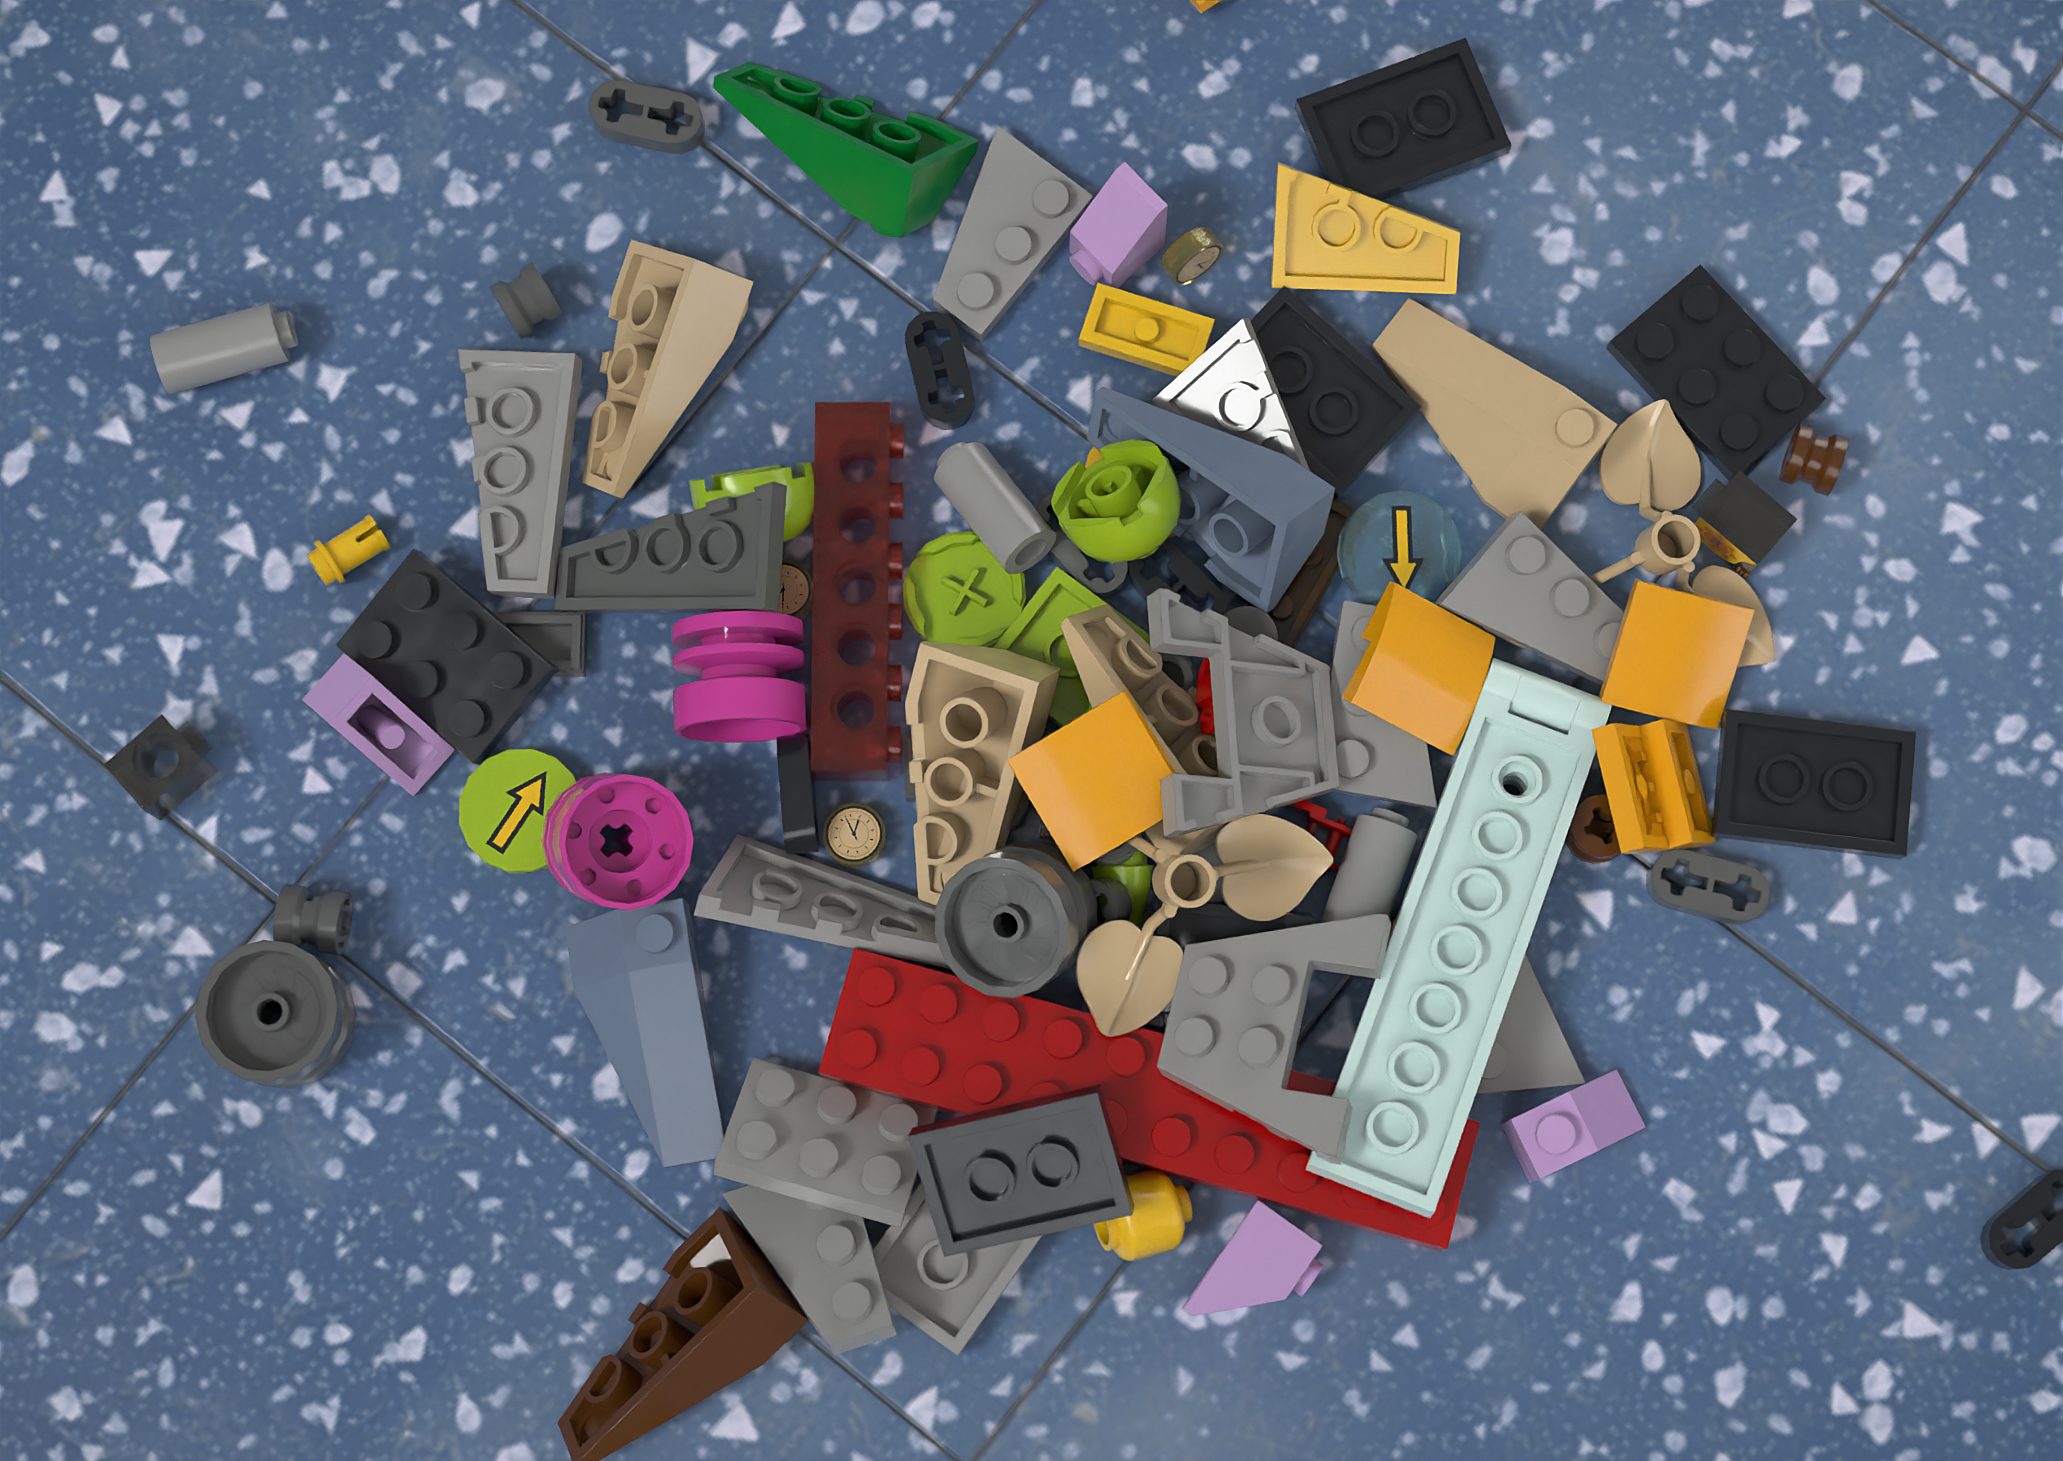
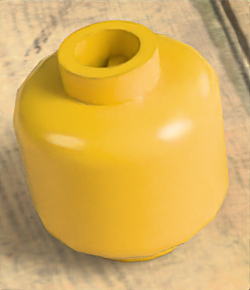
(1156, 1219)

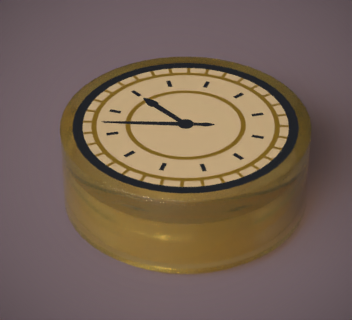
(1192, 255)
(795, 590)
(854, 835)

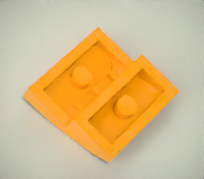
(1675, 654)
(1421, 668)
(1095, 779)
(1653, 786)

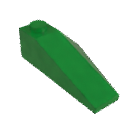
(867, 161)

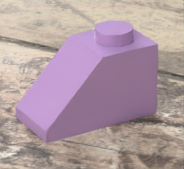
(1118, 230)
(378, 724)
(1573, 1126)
(1257, 1265)

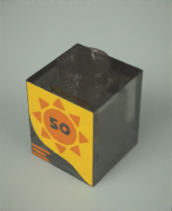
(1740, 522)

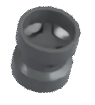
(318, 920)

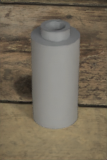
(223, 347)
(993, 506)
(1371, 867)

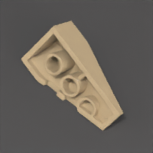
(669, 336)
(1500, 419)
(1117, 659)
(966, 720)

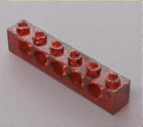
(841, 436)

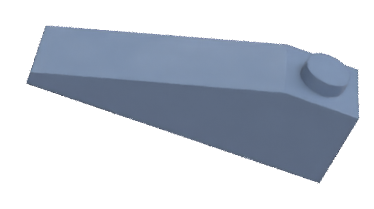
(1239, 500)
(648, 1007)

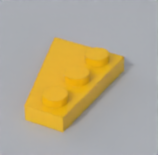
(1355, 242)

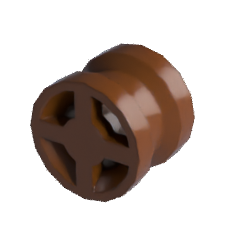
(1813, 459)
(1588, 835)

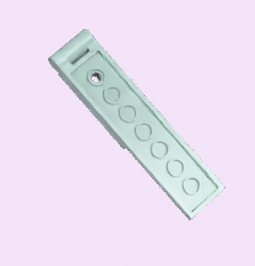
(1462, 935)

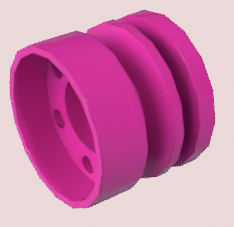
(738, 669)
(653, 840)

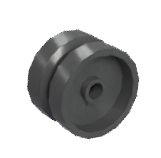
(1014, 919)
(238, 1005)

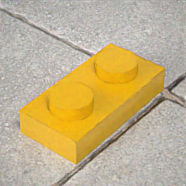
(1144, 331)

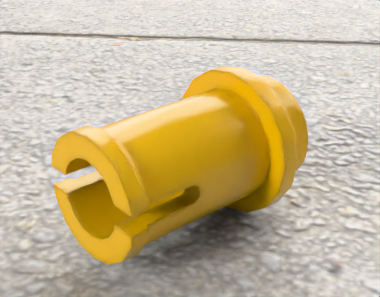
(347, 550)

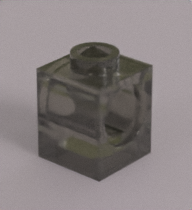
(135, 766)

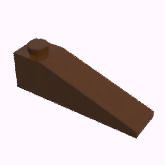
(703, 1331)

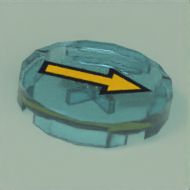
(1401, 541)

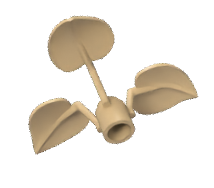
(1658, 467)
(1265, 873)

